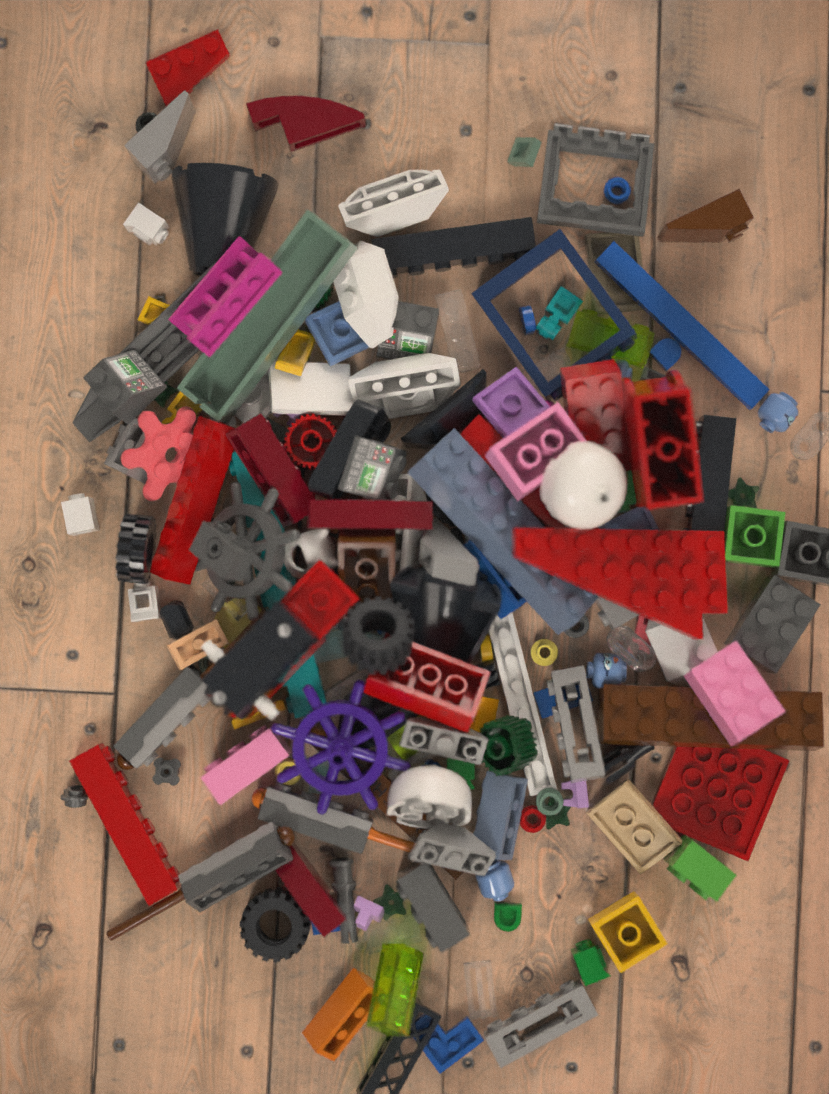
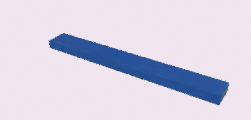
(681, 325)

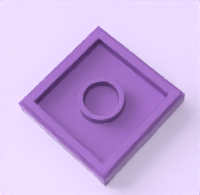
(510, 402)

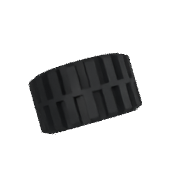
(381, 616)
(262, 944)

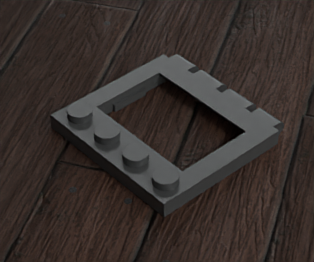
(591, 217)

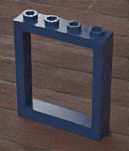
(524, 265)

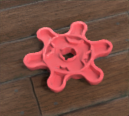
(152, 452)

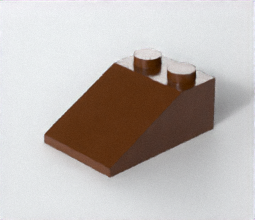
(711, 223)
(367, 561)

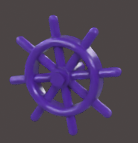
(340, 747)

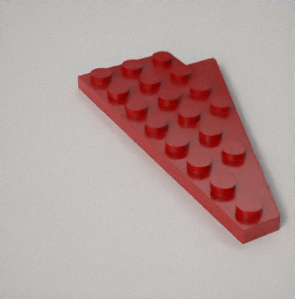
(650, 572)

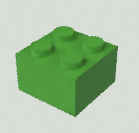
(753, 536)
(706, 874)

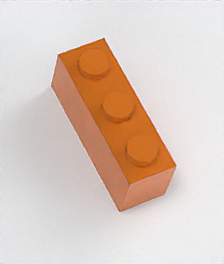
(341, 1015)

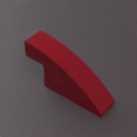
(305, 118)
(370, 514)
(311, 892)

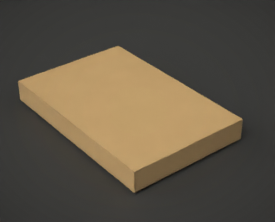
(634, 826)

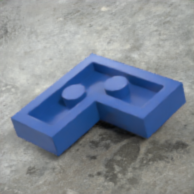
(449, 1046)

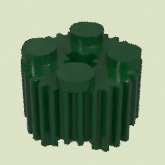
(508, 744)

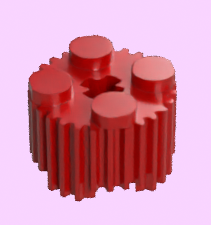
(300, 434)

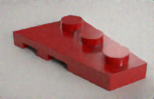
(187, 65)

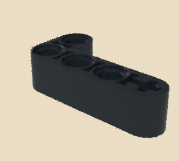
(362, 421)

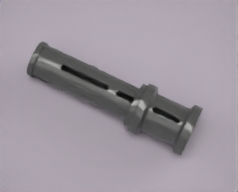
(344, 885)

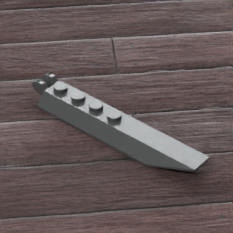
(163, 349)

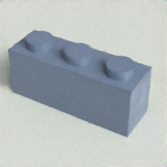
(500, 813)

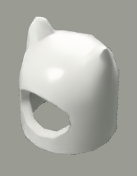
(316, 546)

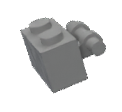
(129, 437)

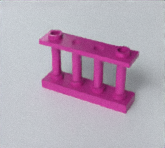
(225, 296)

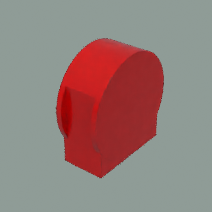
(661, 441)

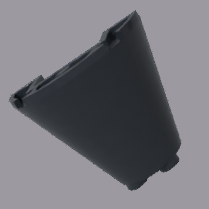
(217, 207)
(447, 613)

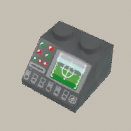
(412, 332)
(125, 384)
(373, 469)

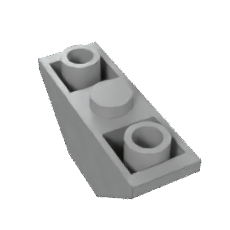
(446, 556)
(443, 740)
(453, 849)

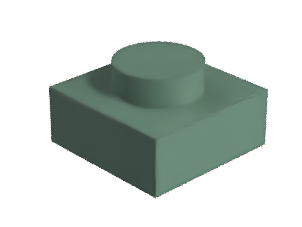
(524, 152)

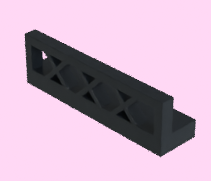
(388, 1050)

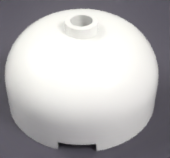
(584, 486)
(430, 790)

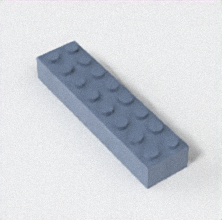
(486, 514)

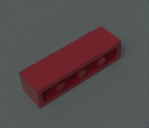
(271, 468)

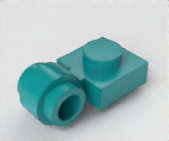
(562, 308)

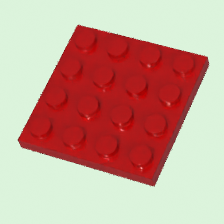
(720, 795)

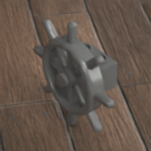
(231, 556)

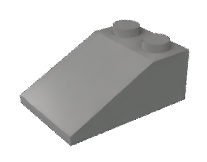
(161, 140)

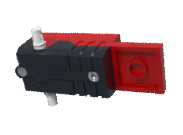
(277, 644)

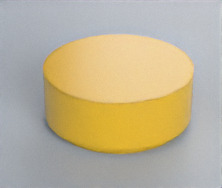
(486, 649)

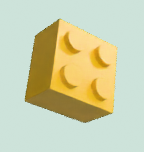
(627, 931)

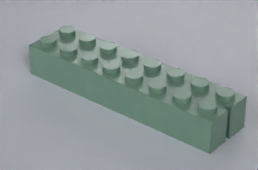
(309, 263)

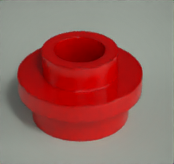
(535, 827)

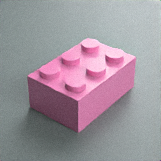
(528, 451)
(734, 693)
(245, 764)

